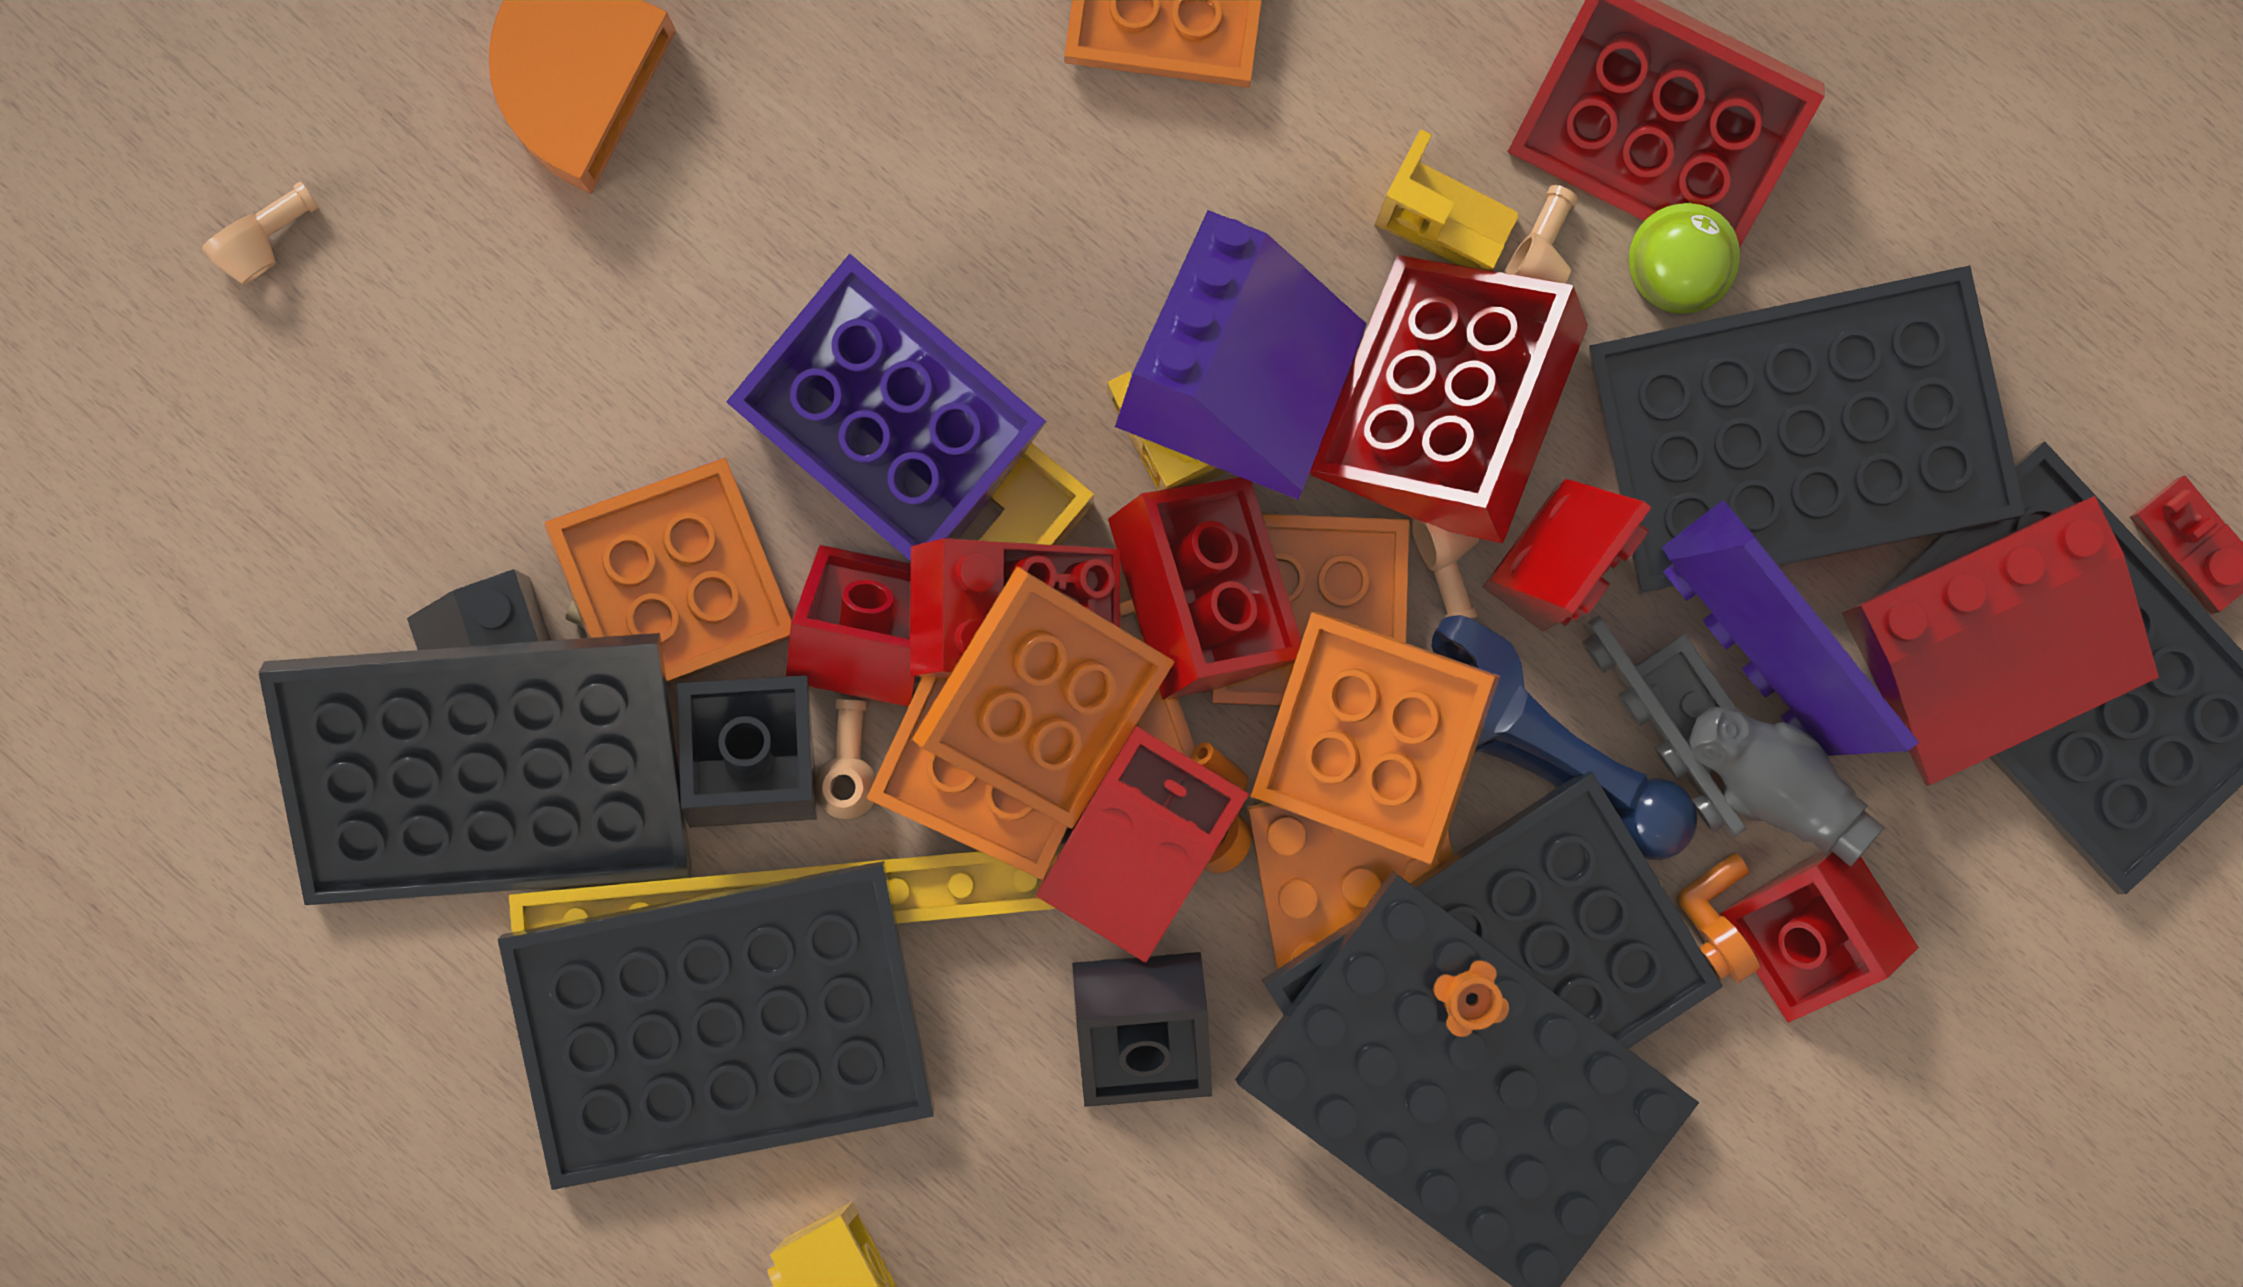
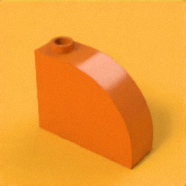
(574, 76)

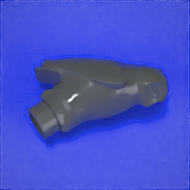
(1783, 779)

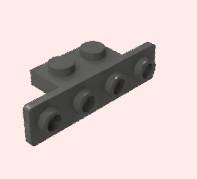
(1670, 694)

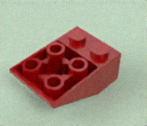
(1565, 550)
(961, 580)
(1141, 844)

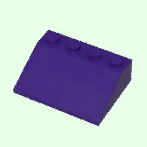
(1243, 359)
(887, 411)
(1781, 637)

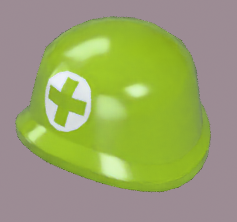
(1684, 258)

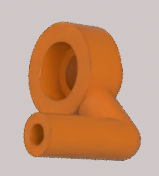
(1238, 837)
(1723, 944)

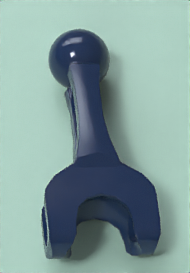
(1522, 732)

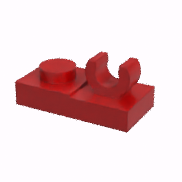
(2194, 543)

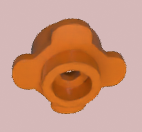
(1487, 1009)

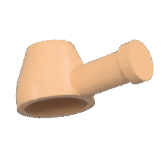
(245, 246)
(1536, 254)
(1440, 554)
(846, 762)

